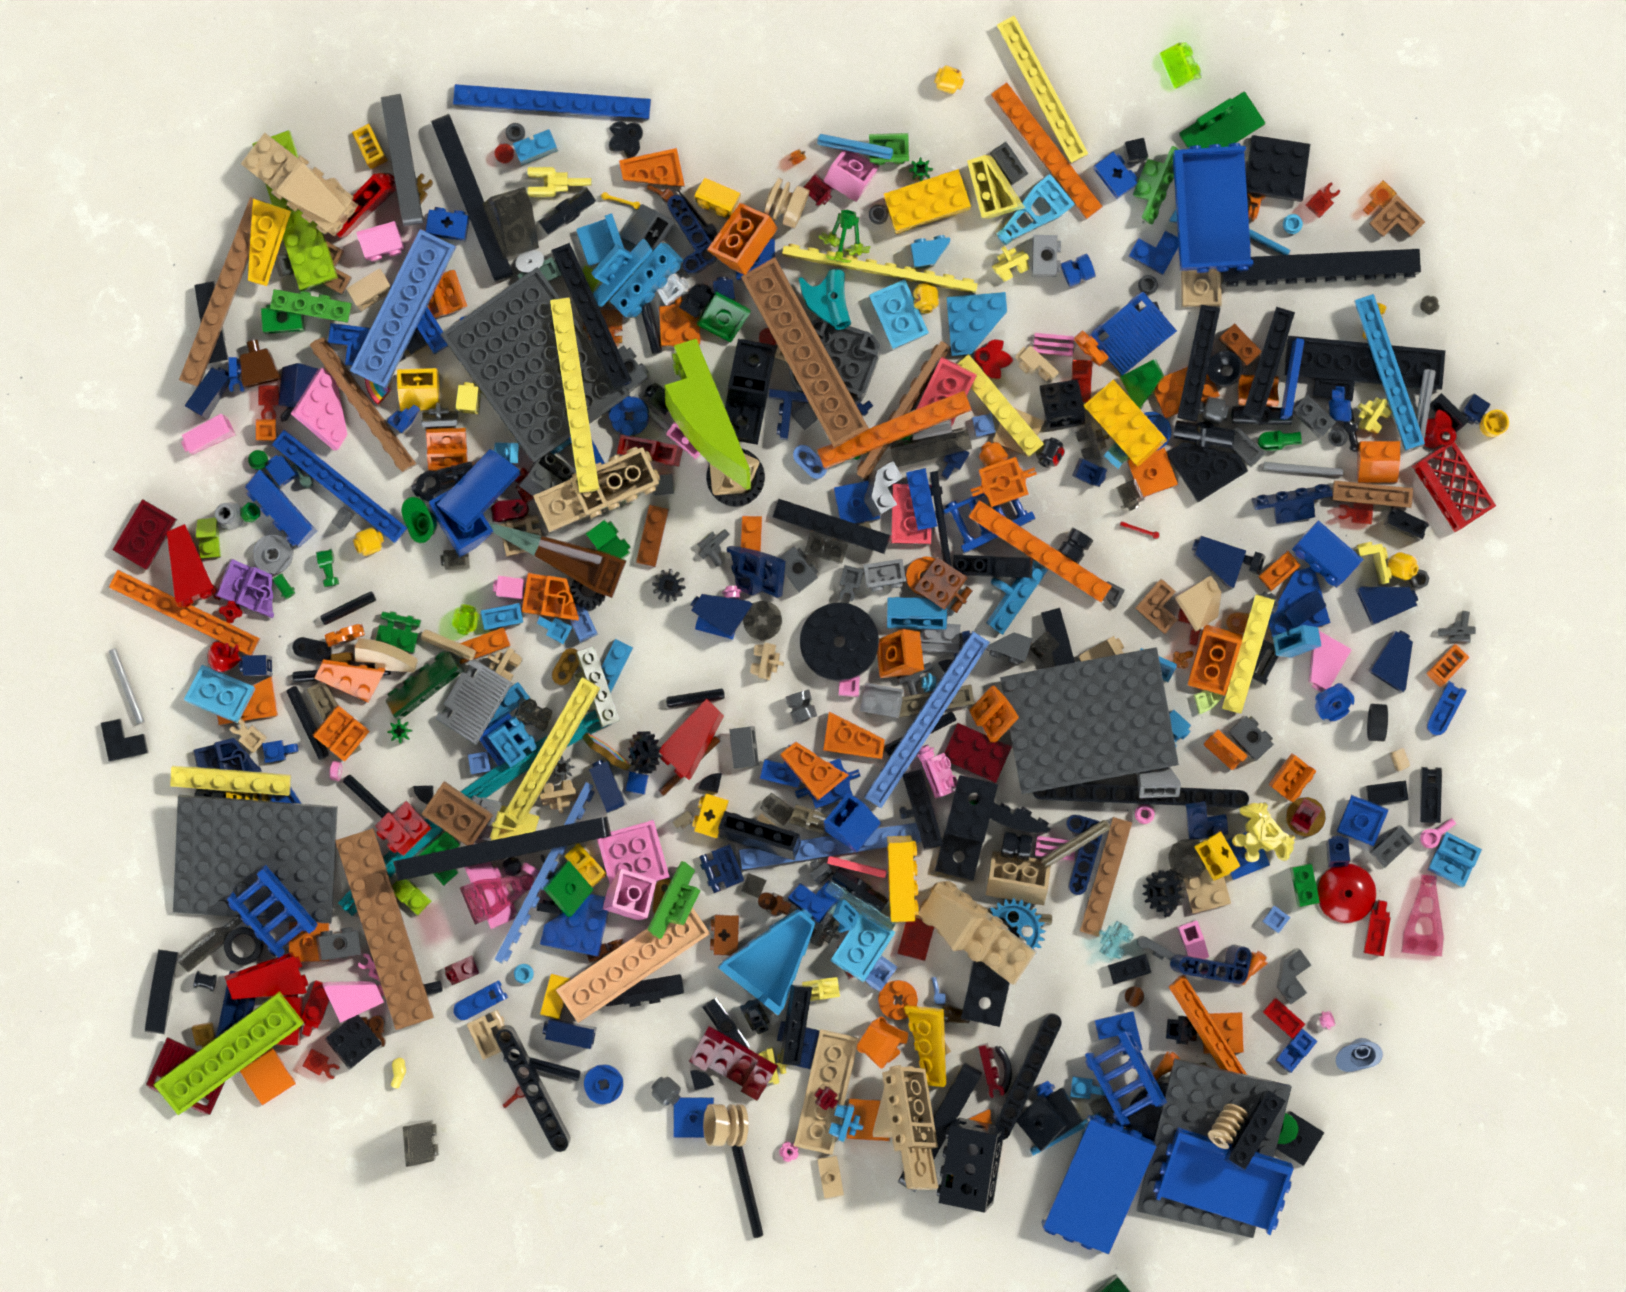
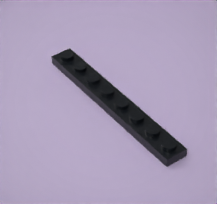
(591, 316)

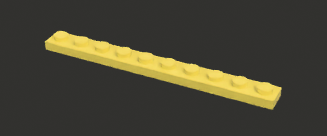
(887, 270)
(574, 395)

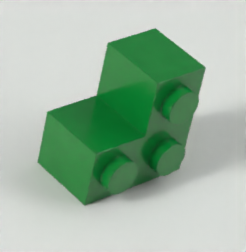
(606, 540)

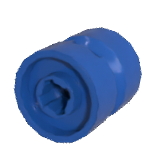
(1078, 270)

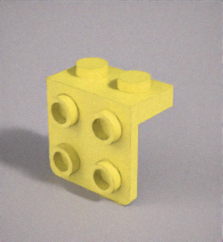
(1379, 556)

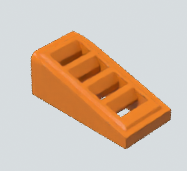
(1441, 679)

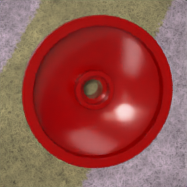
(1332, 896)

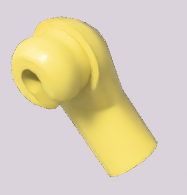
(399, 1072)

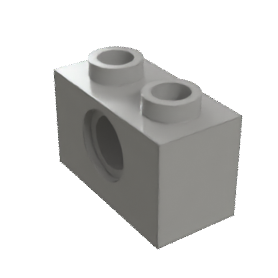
(1044, 268)

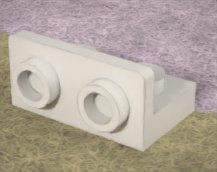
(674, 288)

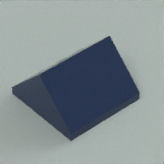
(294, 382)

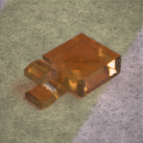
(1381, 196)

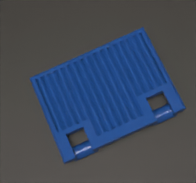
(1133, 333)

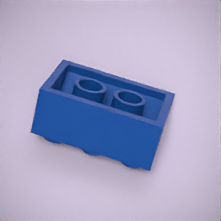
(461, 540)
(1327, 554)

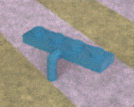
(1014, 598)

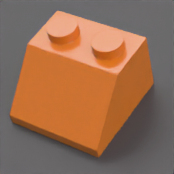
(1378, 461)
(900, 654)

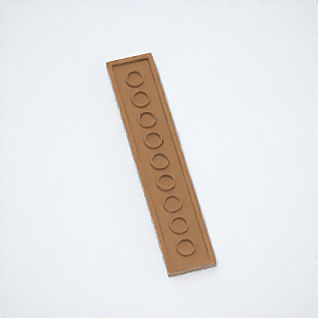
(804, 352)
(384, 929)

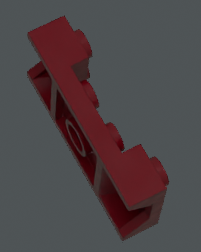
(733, 1062)

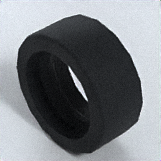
(1377, 722)
(229, 951)

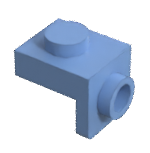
(880, 973)

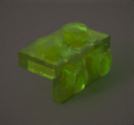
(1180, 64)

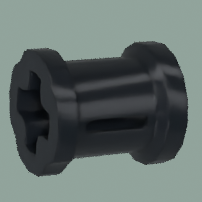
(205, 981)

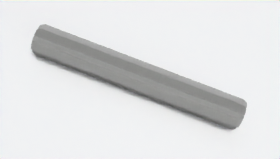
(1424, 400)

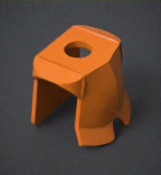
(881, 1042)

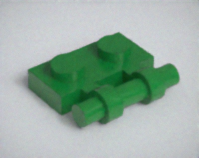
(399, 638)

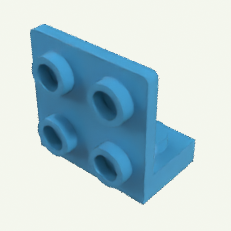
(599, 239)

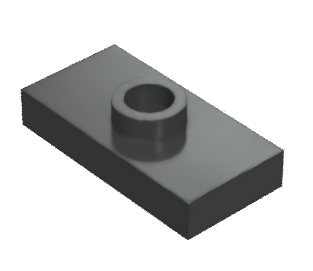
(1008, 163)
(1246, 448)

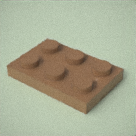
(457, 814)

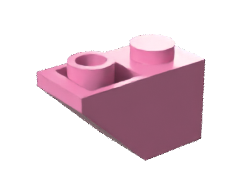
(509, 587)
(1193, 939)

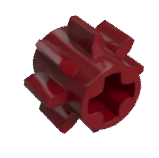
(826, 1098)

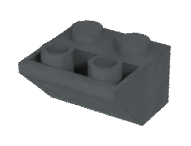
(648, 225)
(546, 474)
(1012, 646)

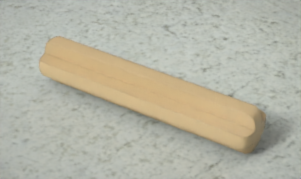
(448, 644)

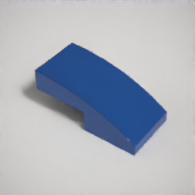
(1296, 1050)

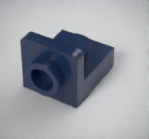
(1475, 409)

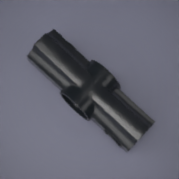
(567, 211)
(1272, 417)
(1204, 434)
(859, 889)
(719, 1015)

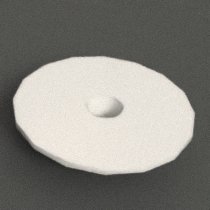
(529, 260)

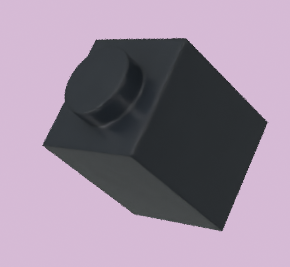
(1135, 151)

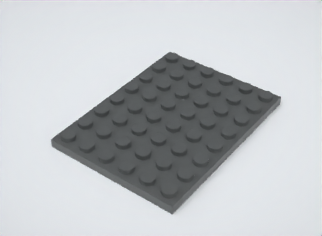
(516, 365)
(1090, 721)
(229, 840)
(1193, 1103)

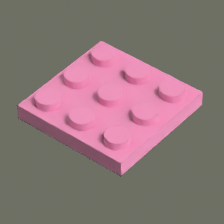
(634, 850)

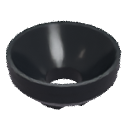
(1223, 359)

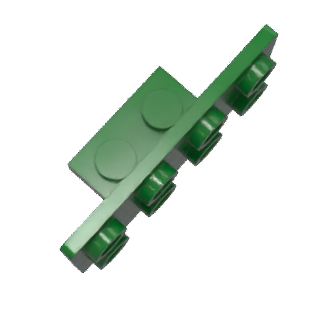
(1224, 124)

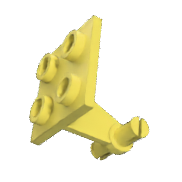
(505, 827)

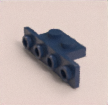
(1293, 504)
(233, 1010)

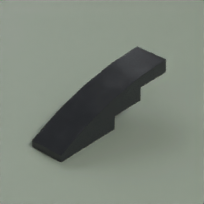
(203, 295)
(1055, 625)
(161, 992)

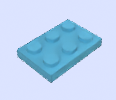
(898, 315)
(219, 694)
(862, 948)

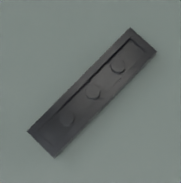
(795, 1025)

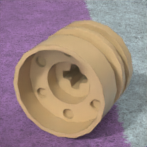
(786, 203)
(725, 1125)

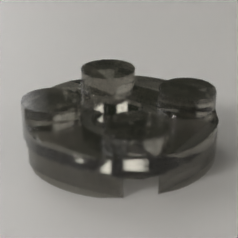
(774, 620)
(1181, 867)

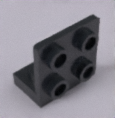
(1062, 404)
(353, 1041)

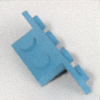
(617, 268)

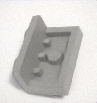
(885, 574)

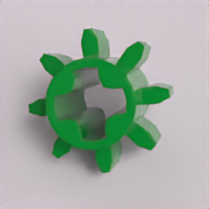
(920, 164)
(396, 727)

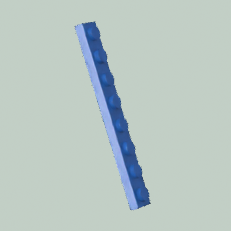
(339, 486)

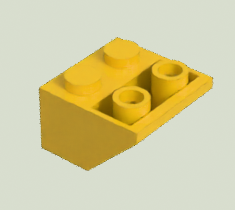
(717, 197)
(418, 388)

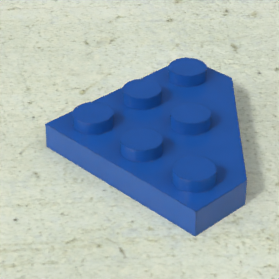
(1299, 586)
(581, 931)

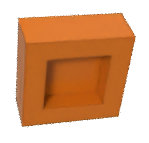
(265, 429)

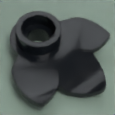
(623, 140)

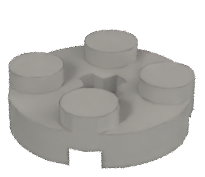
(261, 555)

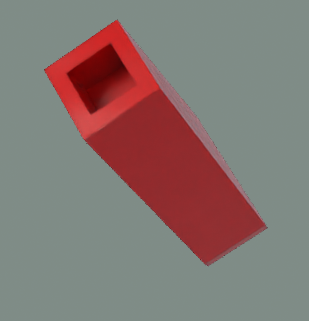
(369, 198)
(187, 569)
(691, 740)
(268, 979)

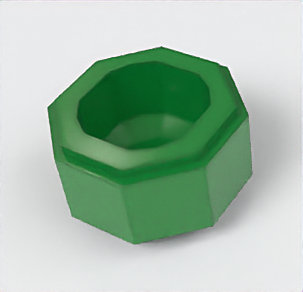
(250, 512)

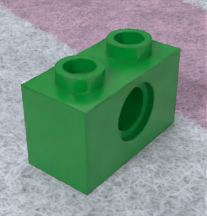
(271, 325)
(1304, 885)

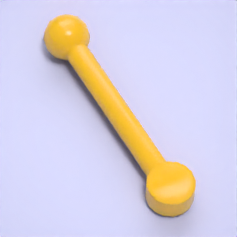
(636, 205)

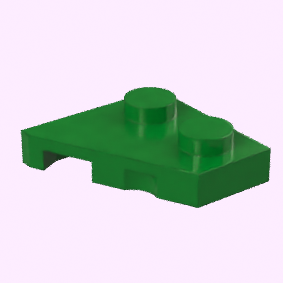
(1142, 381)

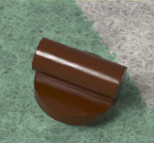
(1134, 996)

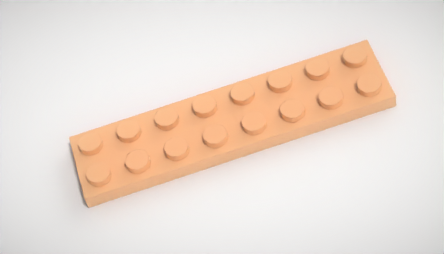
(629, 966)

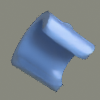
(939, 998)

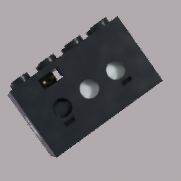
(971, 1164)

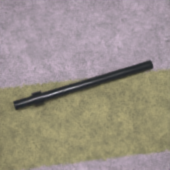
(936, 492)

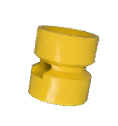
(1494, 423)

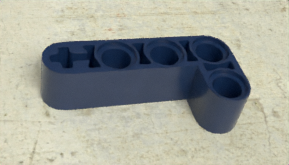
(689, 232)
(1081, 855)
(1209, 967)

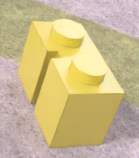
(468, 398)

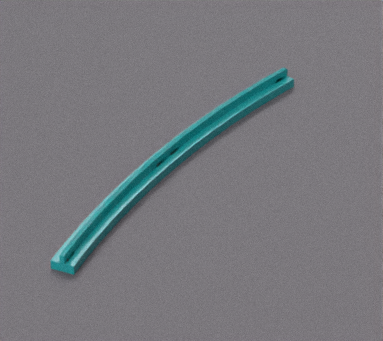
(488, 785)

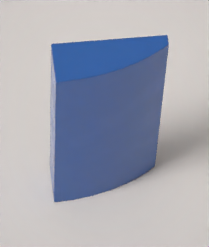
(478, 489)

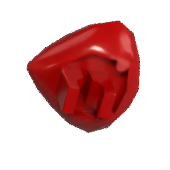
(222, 657)

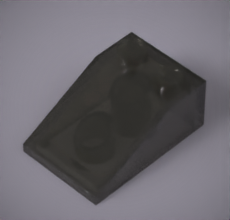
(512, 222)
(419, 1142)

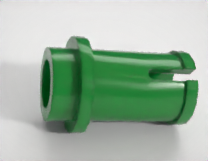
(283, 586)

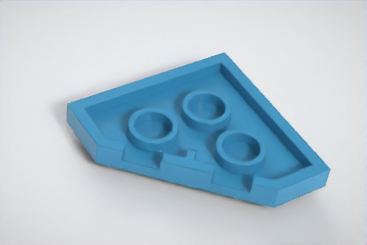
(973, 319)

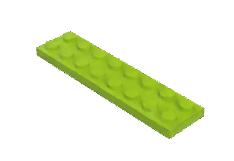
(302, 239)
(228, 1053)

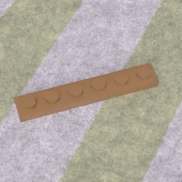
(1105, 876)

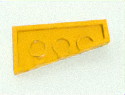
(266, 234)
(929, 1038)

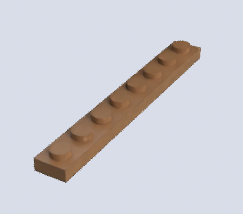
(906, 403)
(363, 405)

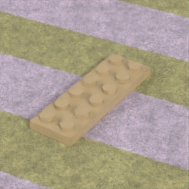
(830, 1068)

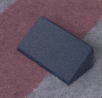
(1305, 609)

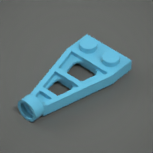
(1054, 197)

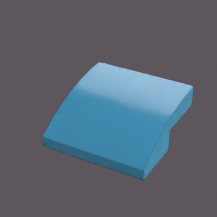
(1454, 859)

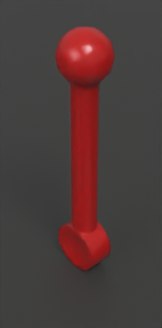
(1155, 535)

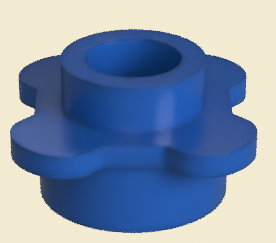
(1045, 1089)

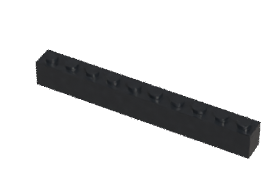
(1327, 266)

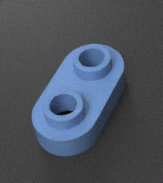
(809, 462)

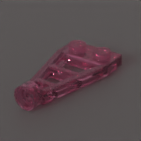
(477, 900)
(1420, 943)

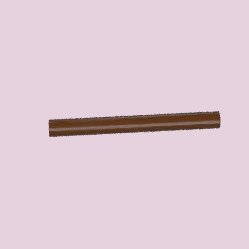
(675, 779)

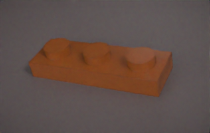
(652, 535)

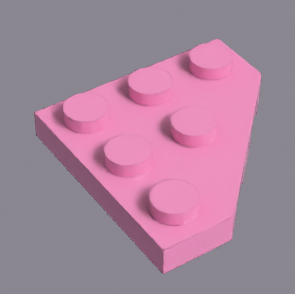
(322, 410)

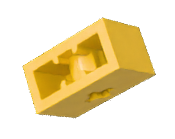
(700, 822)
(1217, 856)

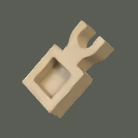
(250, 737)

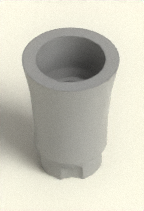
(232, 521)

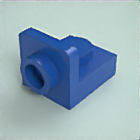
(403, 420)

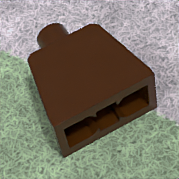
(258, 366)

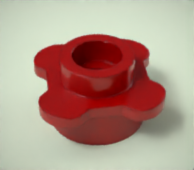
(236, 612)

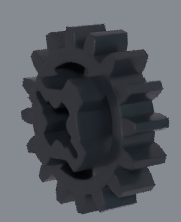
(644, 752)
(1172, 891)

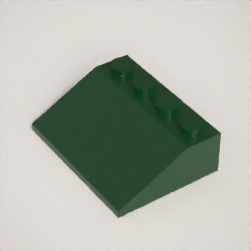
(424, 685)

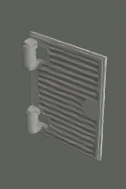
(474, 701)

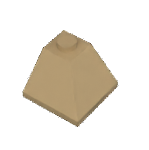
(725, 485)
(1201, 603)

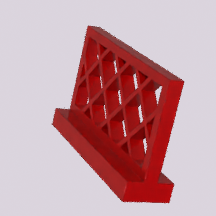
(1440, 495)

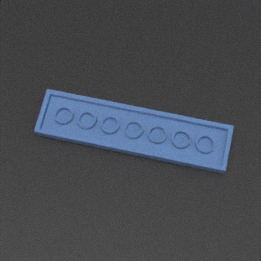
(403, 308)

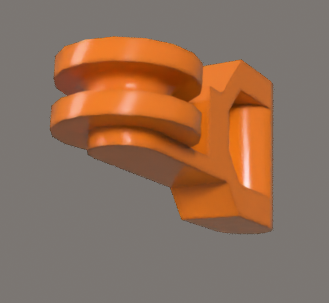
(1253, 213)

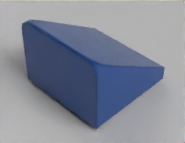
(637, 783)

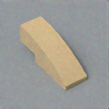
(384, 656)

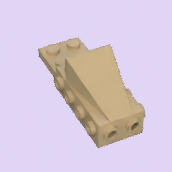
(300, 185)
(618, 481)
(975, 930)
(901, 1119)

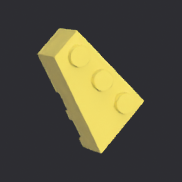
(992, 188)

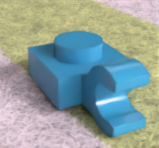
(557, 629)
(1083, 1088)

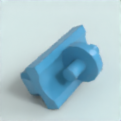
(840, 1130)

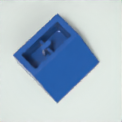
(851, 822)

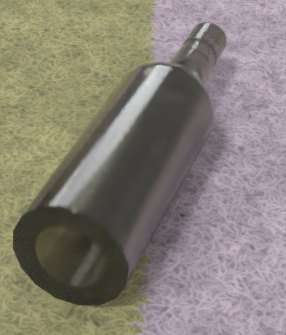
(206, 945)

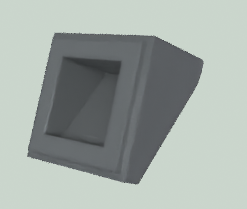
(342, 518)

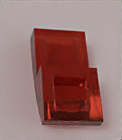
(1083, 372)

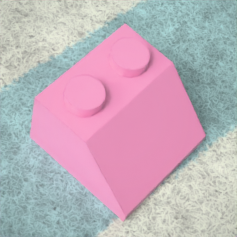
(851, 174)
(381, 241)
(630, 895)

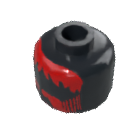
(1050, 453)

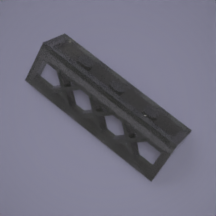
(929, 448)

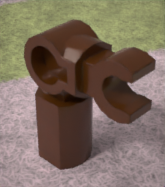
(377, 1027)

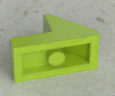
(208, 536)
(411, 895)

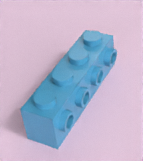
(647, 280)

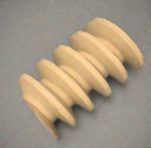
(1226, 1125)

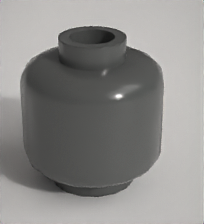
(1214, 410)
(666, 1091)

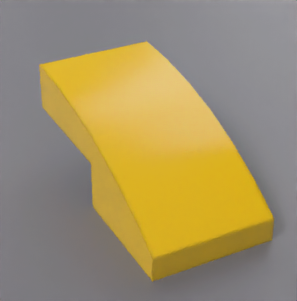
(585, 864)
(552, 1002)

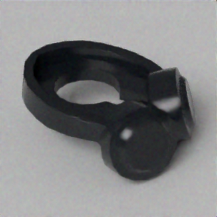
(418, 486)

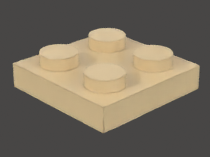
(1205, 893)

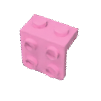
(940, 775)

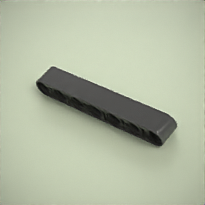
(402, 160)

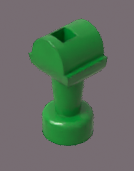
(325, 560)

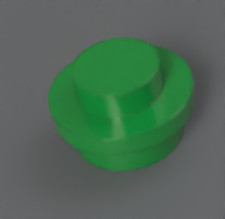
(258, 459)

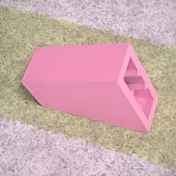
(208, 434)
(1326, 662)
(353, 997)

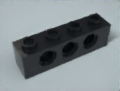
(1254, 1130)

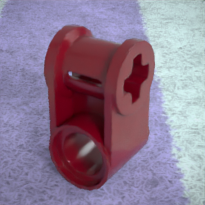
(505, 510)

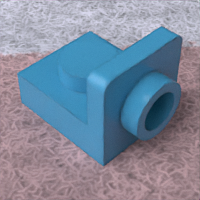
(845, 915)

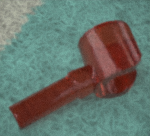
(515, 1096)

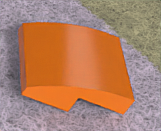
(447, 296)
(446, 447)
(993, 713)
(341, 733)
(267, 1076)
(868, 1113)

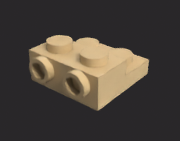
(1031, 360)

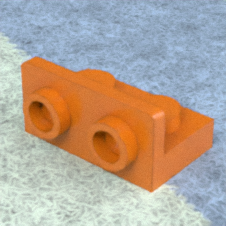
(1224, 749)

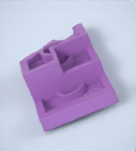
(247, 587)

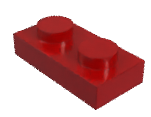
(1283, 1018)

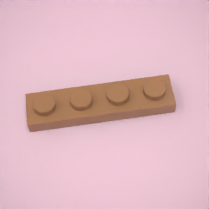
(1372, 494)

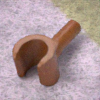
(664, 195)

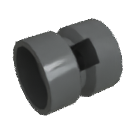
(801, 706)

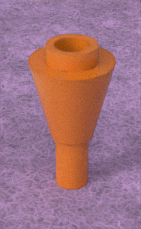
(1257, 962)
(1165, 1065)

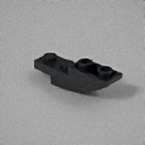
(993, 566)
(1019, 820)

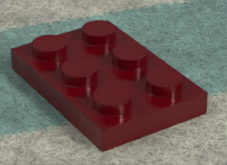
(144, 534)
(976, 753)

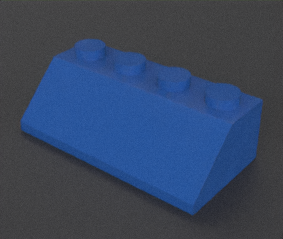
(280, 508)

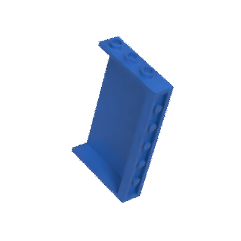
(1212, 208)
(1202, 1179)
(1099, 1185)

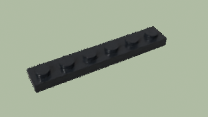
(1198, 363)
(1268, 363)
(831, 526)

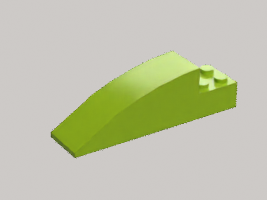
(701, 413)

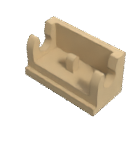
(369, 290)

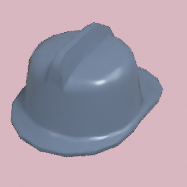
(1359, 1055)

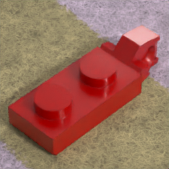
(1377, 930)
(315, 1008)

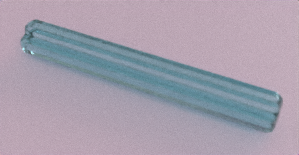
(860, 906)

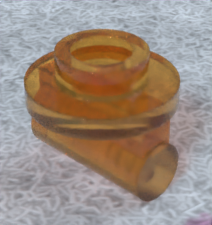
(1181, 658)

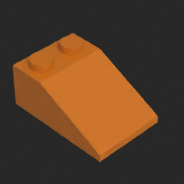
(1215, 659)

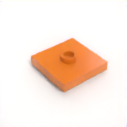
(1154, 473)
(305, 944)

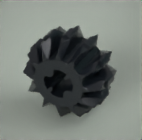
(662, 582)

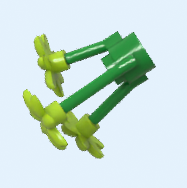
(847, 219)

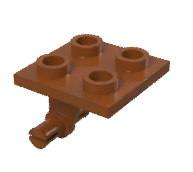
(942, 584)

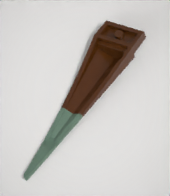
(586, 565)

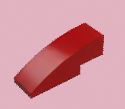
(659, 452)

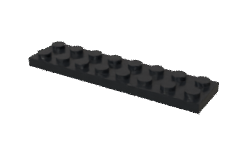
(1355, 362)

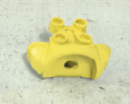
(1262, 834)

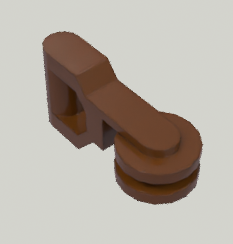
(615, 944)

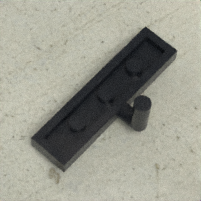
(921, 810)

